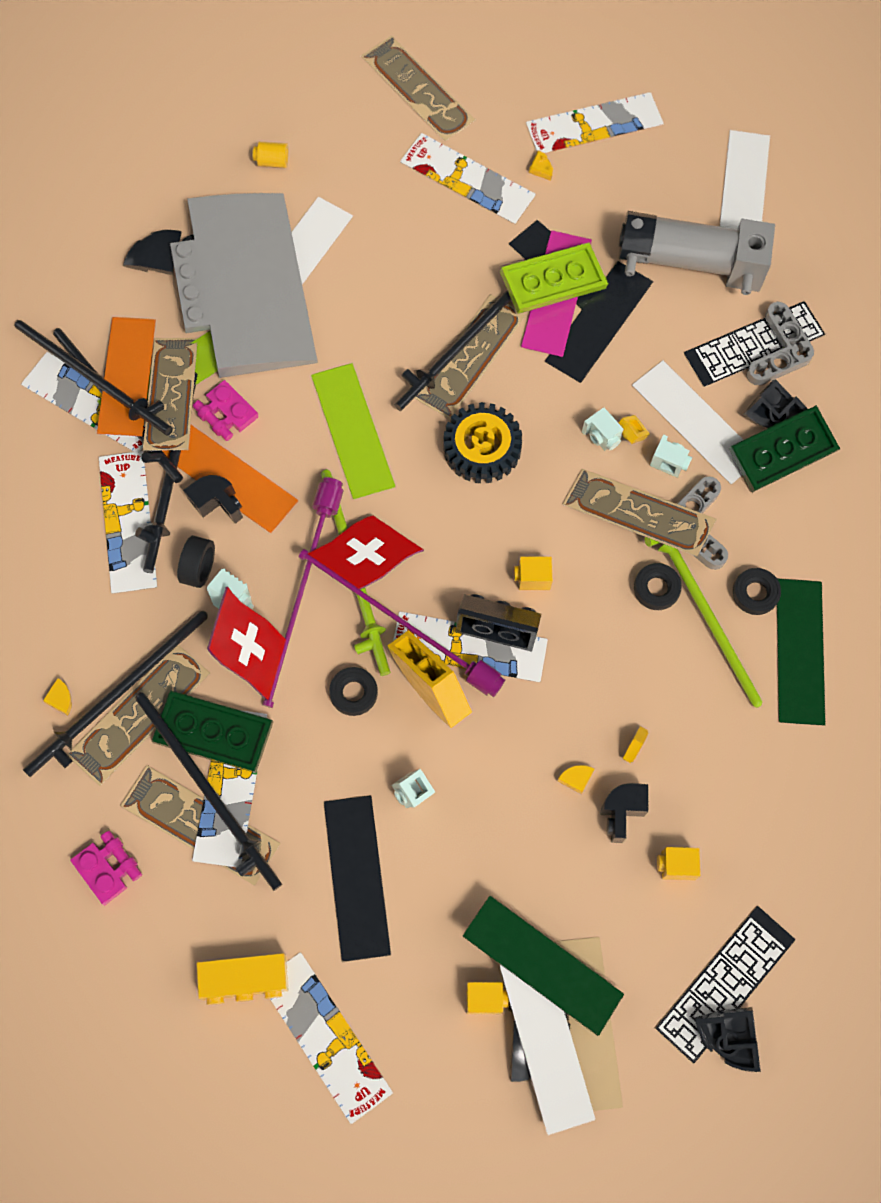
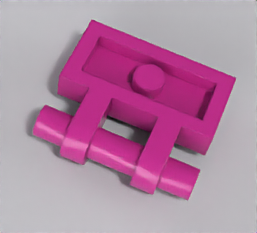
(230, 405)
(99, 874)

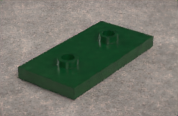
(784, 448)
(215, 731)

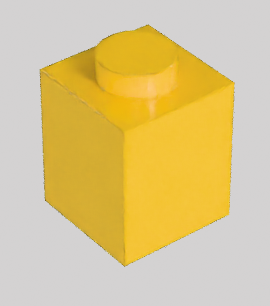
(534, 573)
(679, 863)
(486, 998)

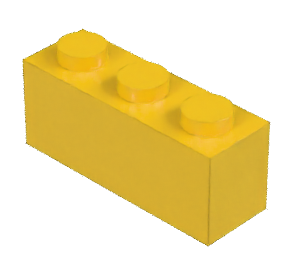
(242, 978)

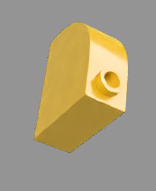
(430, 678)

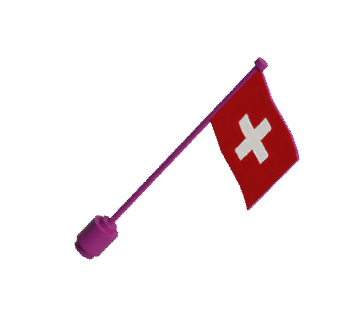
(368, 554)
(248, 641)

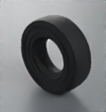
(661, 571)
(761, 576)
(358, 675)

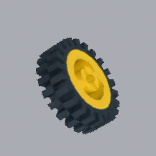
(486, 425)

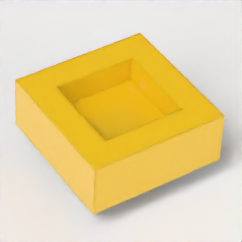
(633, 429)

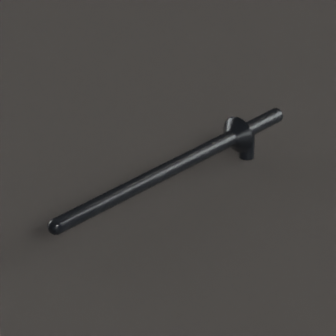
(426, 378)
(137, 408)
(148, 456)
(153, 532)
(65, 738)
(248, 845)

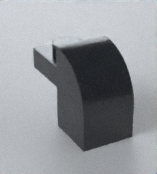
(211, 492)
(624, 801)

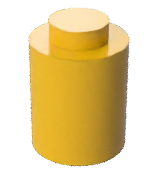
(271, 154)

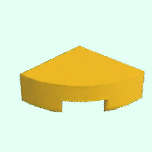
(541, 166)
(59, 697)
(636, 744)
(576, 777)

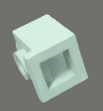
(603, 430)
(670, 457)
(408, 791)

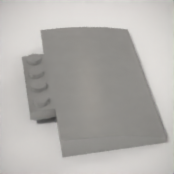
(244, 283)

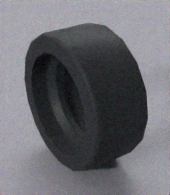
(196, 561)

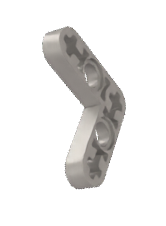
(789, 346)
(710, 497)

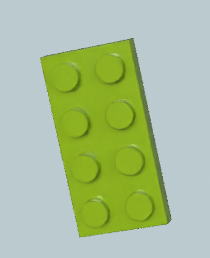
(553, 278)

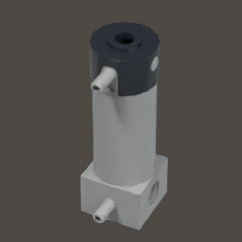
(738, 253)

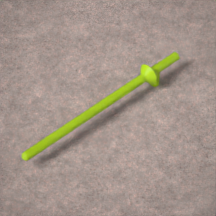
(711, 620)
(372, 629)

